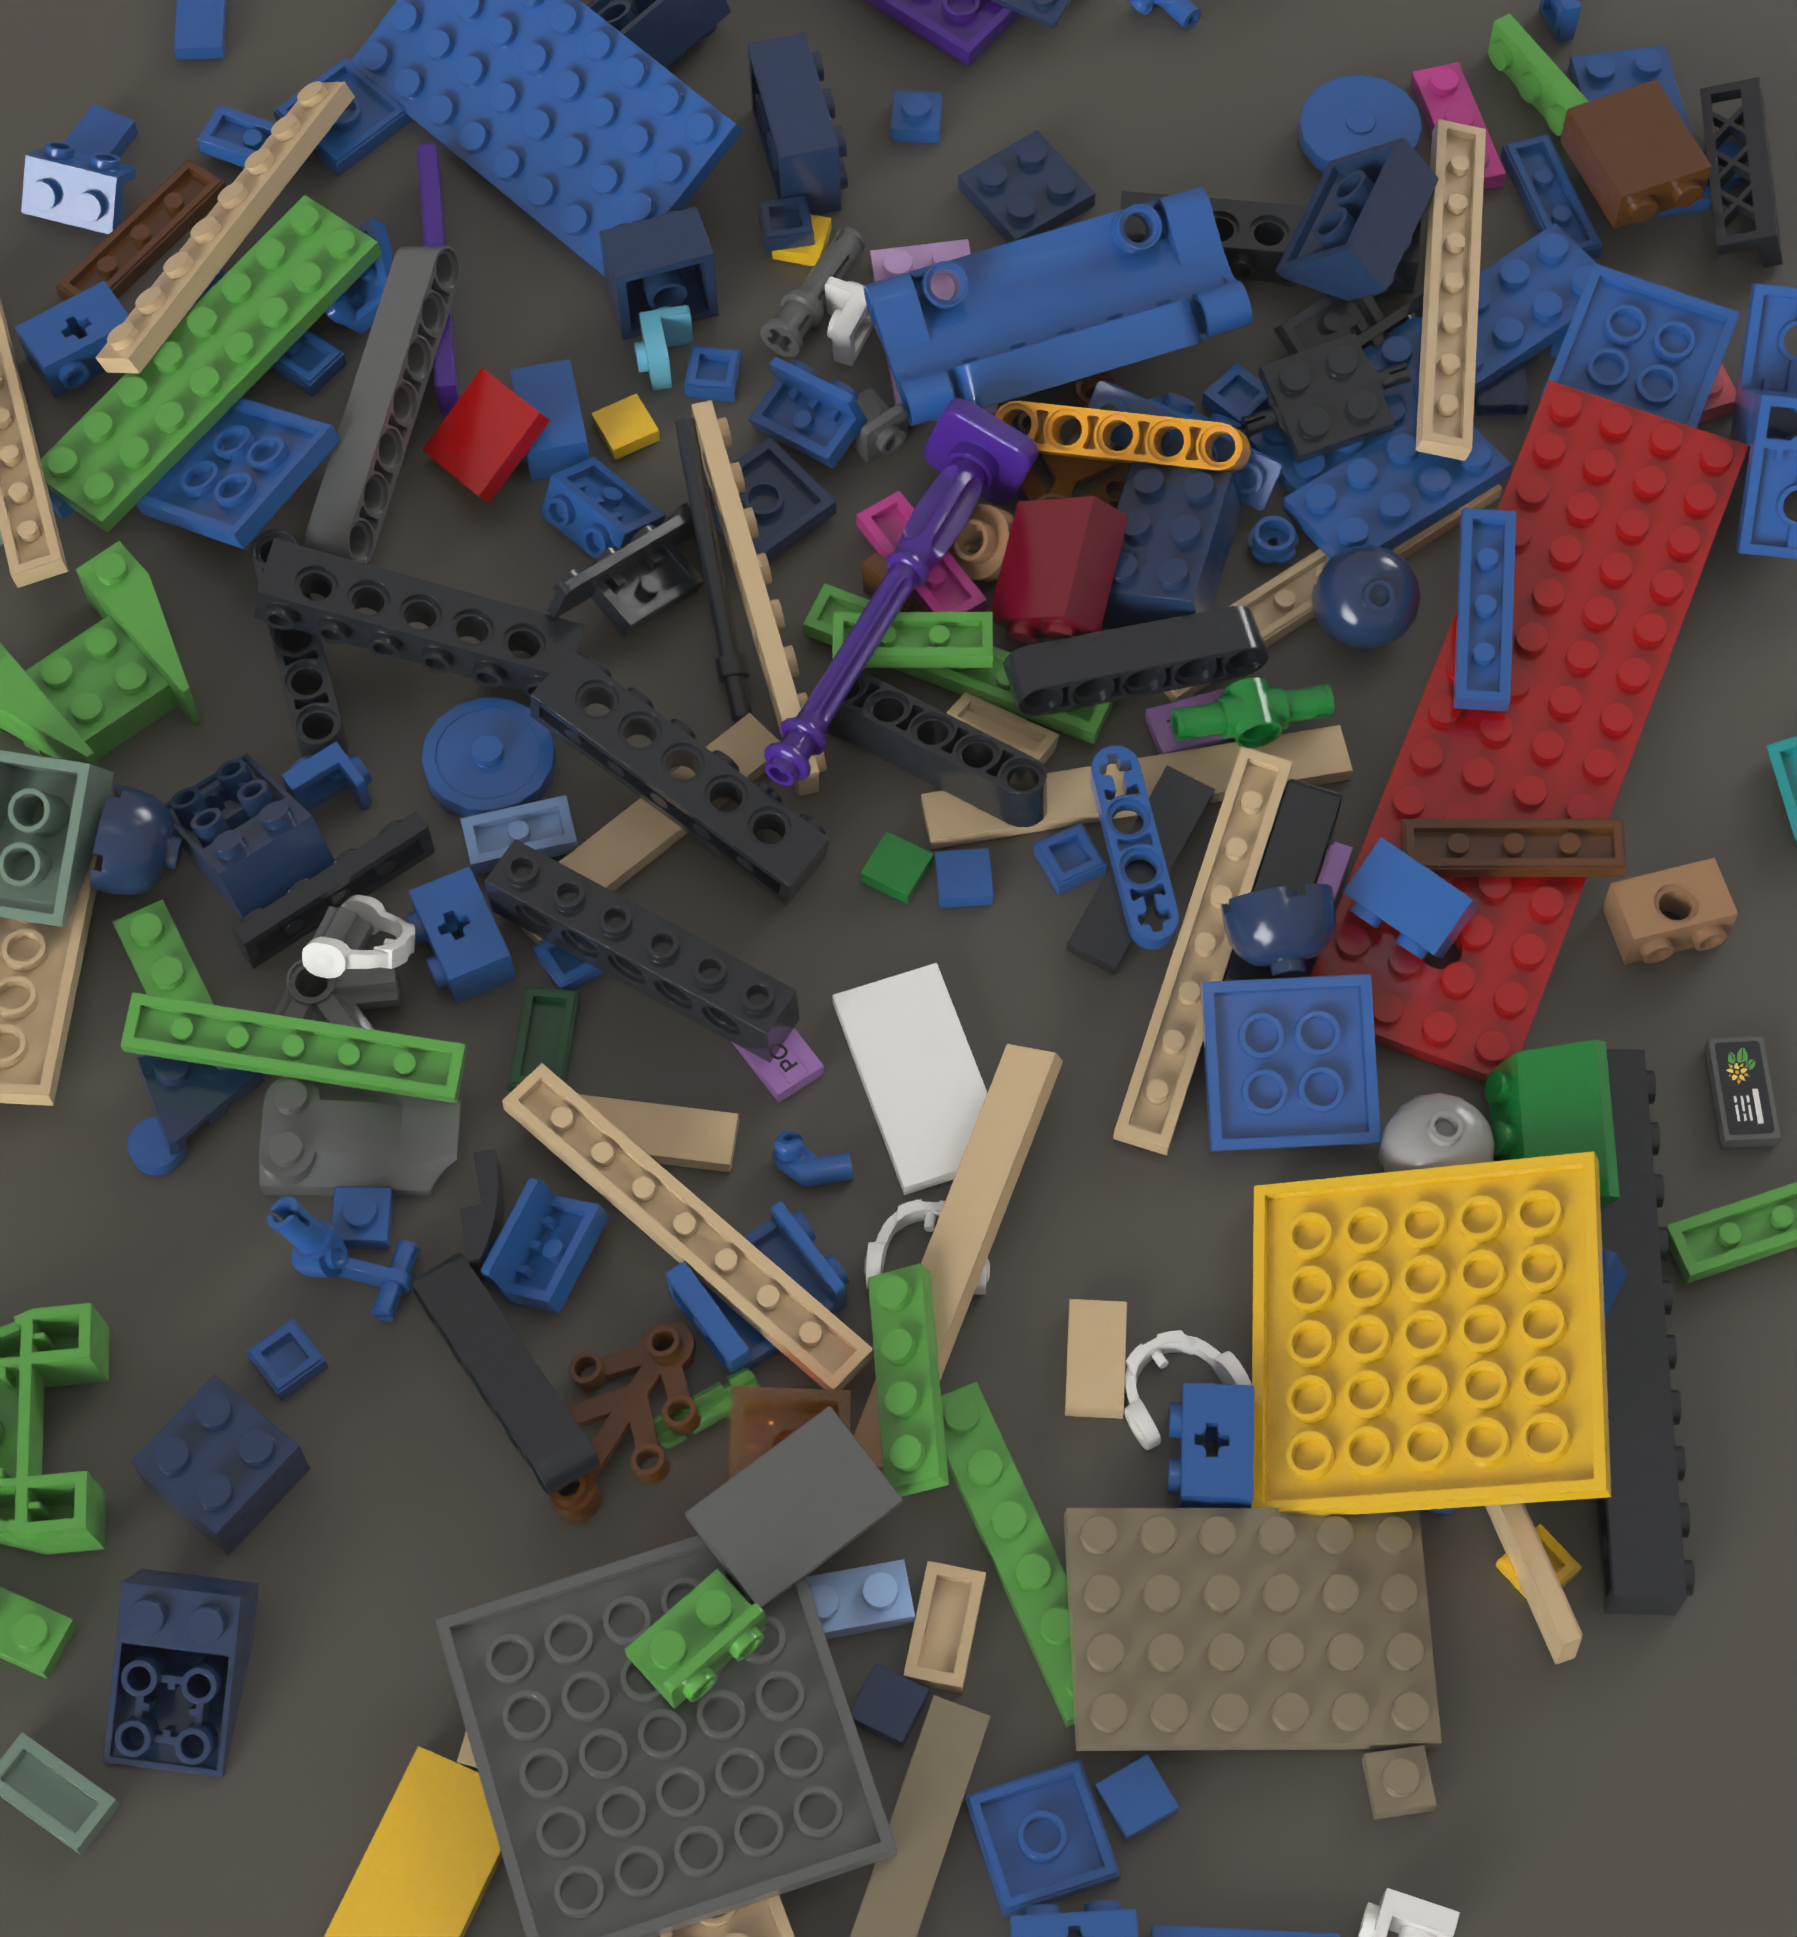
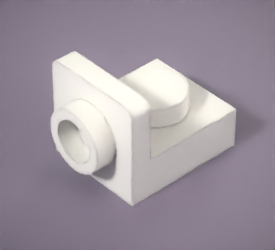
(849, 320)
(1407, 1917)

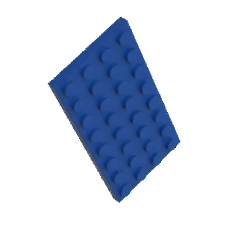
(550, 109)

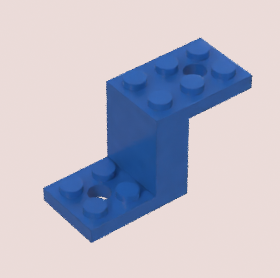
(1768, 423)

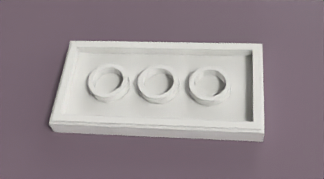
(914, 1072)

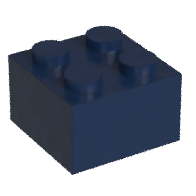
(658, 266)
(221, 1464)

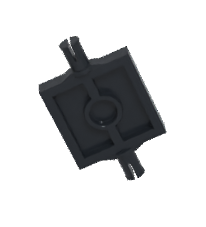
(1325, 398)

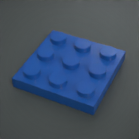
(1644, 345)
(240, 472)
(1290, 1063)

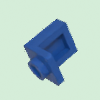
(326, 774)

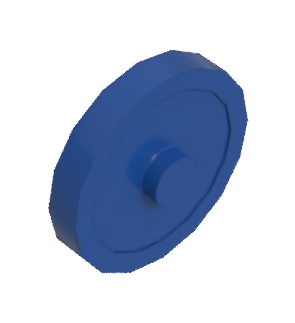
(1355, 116)
(488, 757)

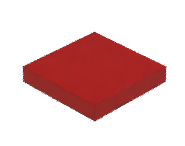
(485, 435)

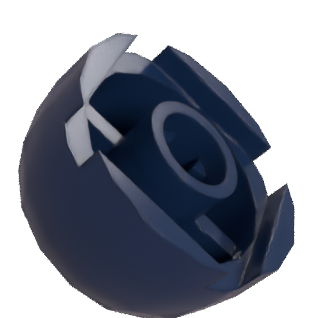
(1366, 597)
(134, 842)
(1280, 926)

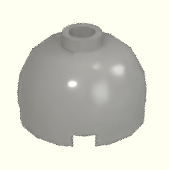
(1435, 1133)

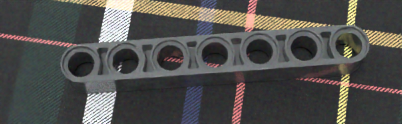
(384, 402)

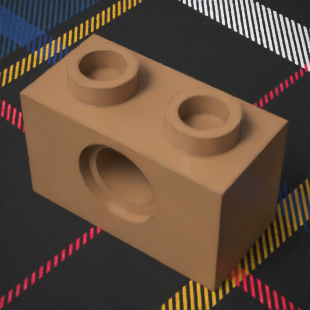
(1690, 891)

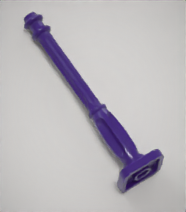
(975, 459)

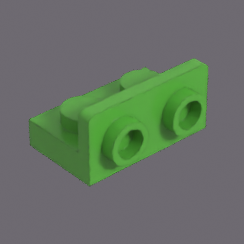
(698, 1639)

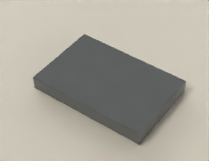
(793, 1508)

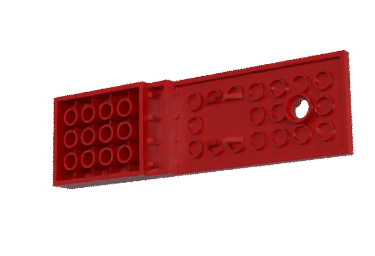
(1606, 564)

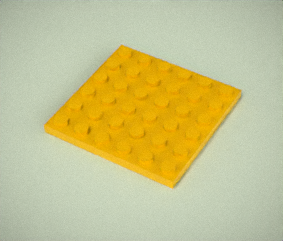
(1430, 1339)

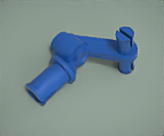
(324, 1255)

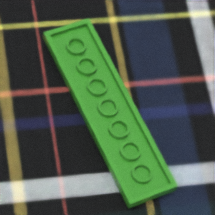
(207, 362)

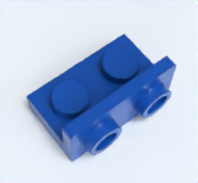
(597, 507)

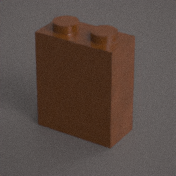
(1635, 154)

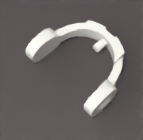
(331, 957)
(908, 1214)
(1225, 1366)

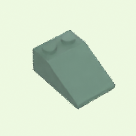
(47, 833)

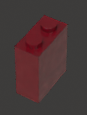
(1058, 568)

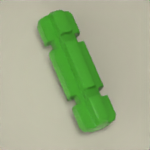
(711, 1403)

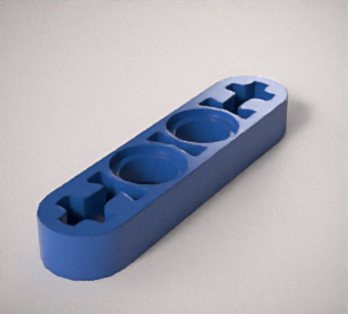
(1136, 846)

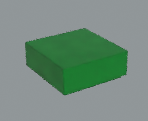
(897, 867)

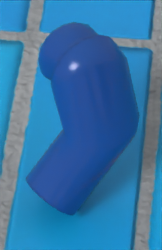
(1182, 11)
(805, 1166)

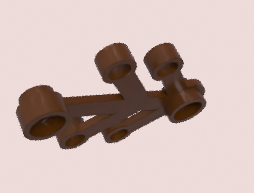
(1071, 470)
(631, 1408)

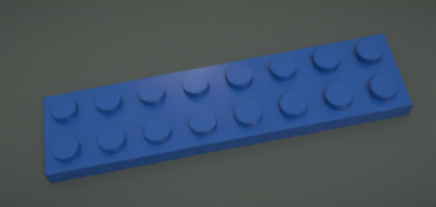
(1521, 311)

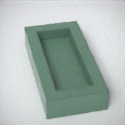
(54, 1794)

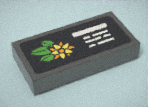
(1742, 1092)

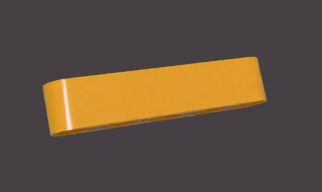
(1146, 440)

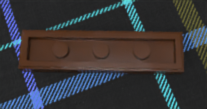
(146, 232)
(1517, 847)

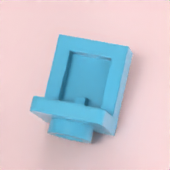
(659, 330)

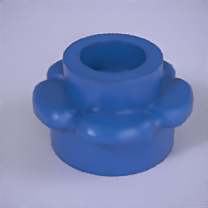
(1276, 530)

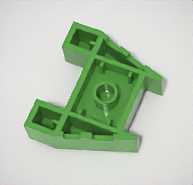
(106, 678)
(38, 1352)

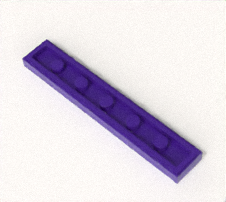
(435, 235)

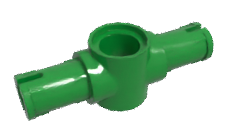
(1252, 712)

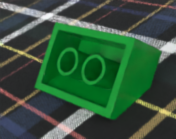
(1555, 1105)

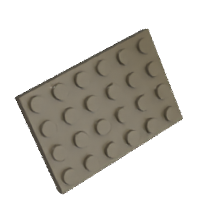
(1248, 1630)

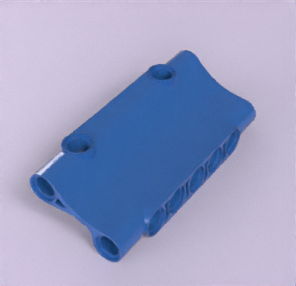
(1058, 306)

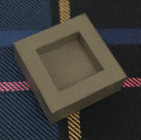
(1399, 1782)

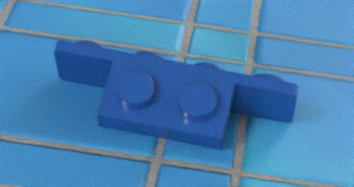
(1252, 483)

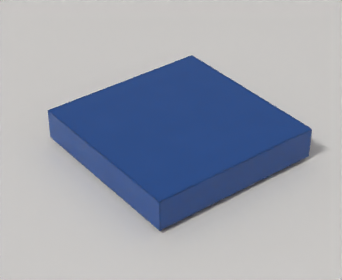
(362, 126)
(1042, 1837)

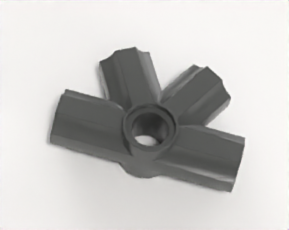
(351, 990)

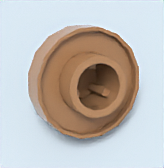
(983, 543)

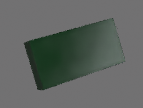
(544, 1033)

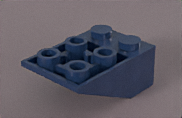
(248, 835)
(179, 1671)

